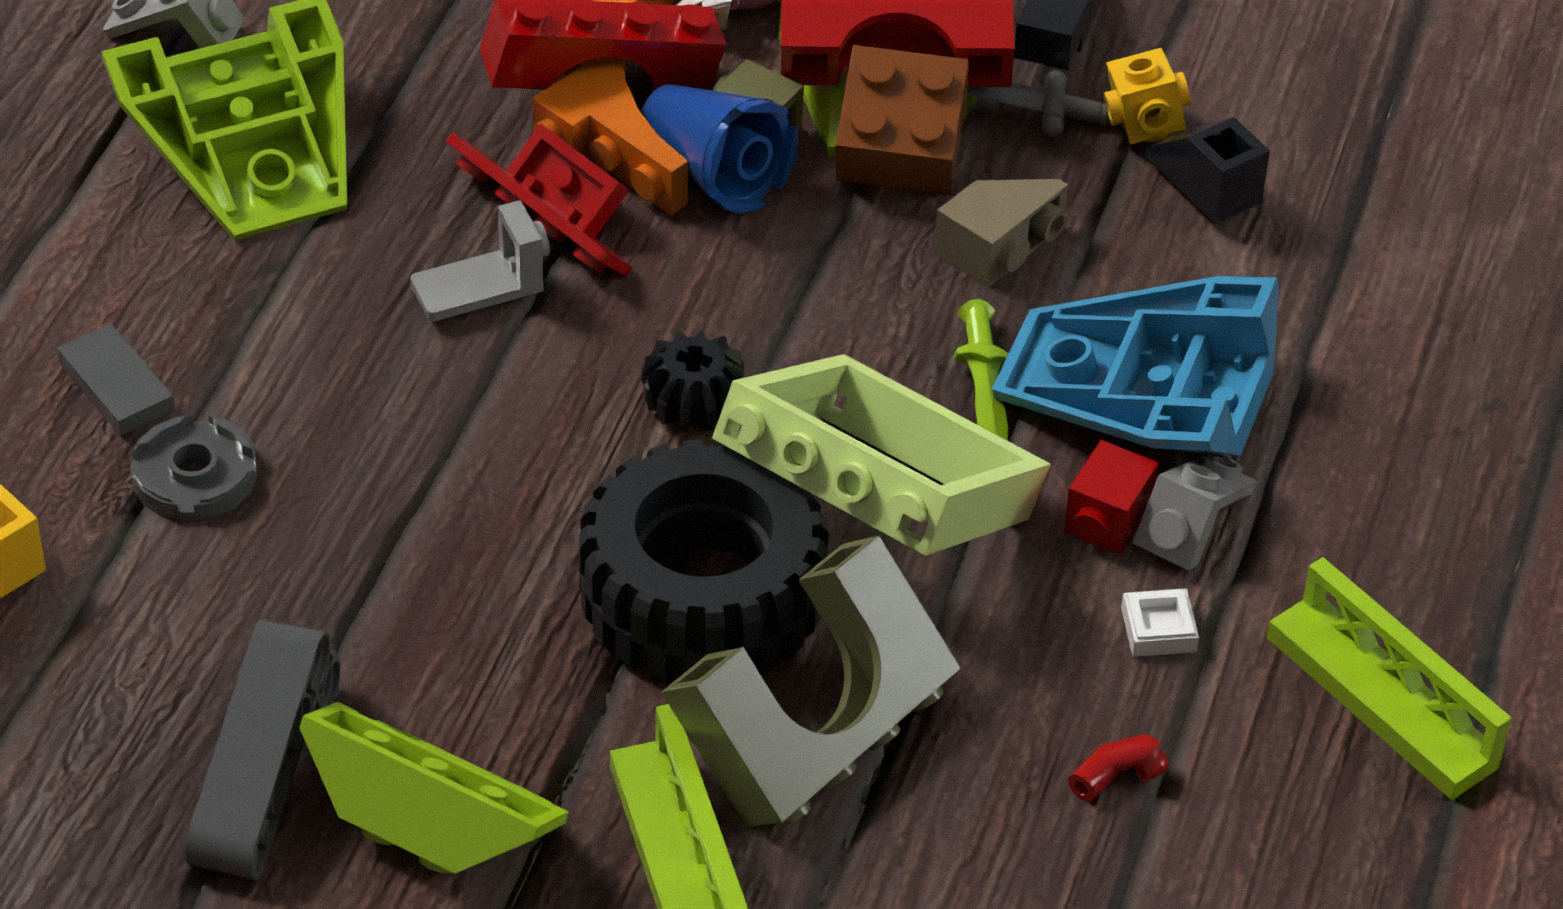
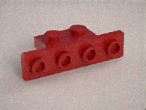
(558, 184)

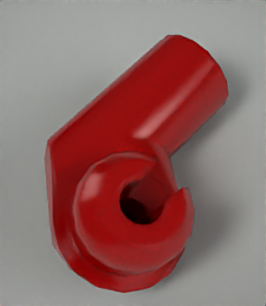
(1115, 757)

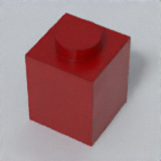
(1110, 496)

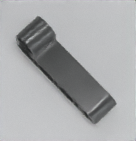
(259, 746)

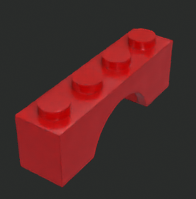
(822, 33)
(539, 40)

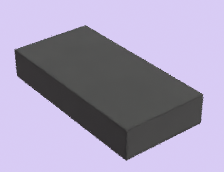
(116, 379)

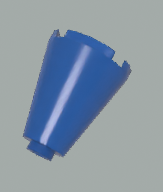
(731, 142)

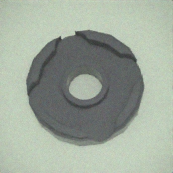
(198, 493)

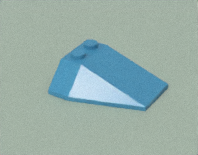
(1152, 364)

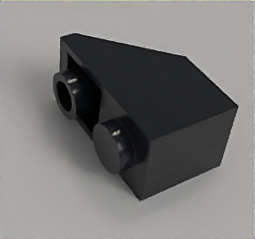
(1215, 166)

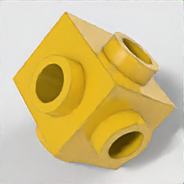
(1146, 96)

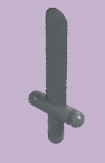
(1051, 101)

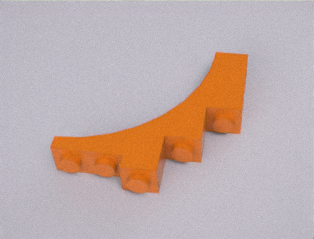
(600, 119)

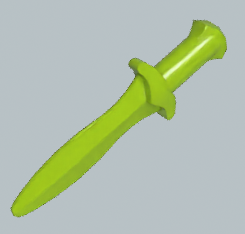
(984, 363)

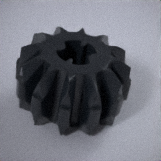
(690, 378)

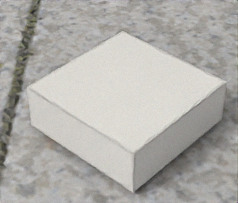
(1159, 622)

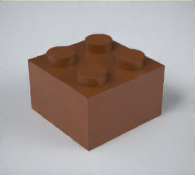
(901, 119)

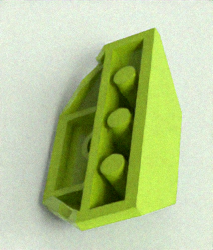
(419, 794)

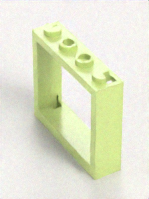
(982, 475)

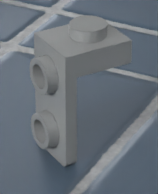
(205, 20)
(490, 277)
(1186, 507)

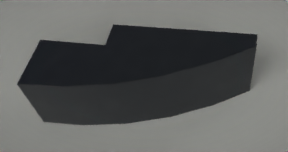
(1054, 30)

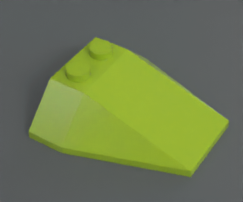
(248, 119)

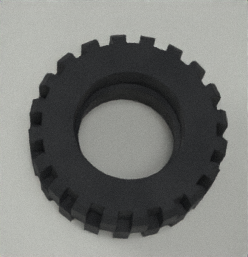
(699, 501)

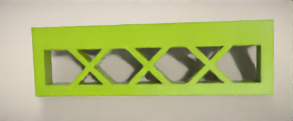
(1387, 686)
(674, 821)

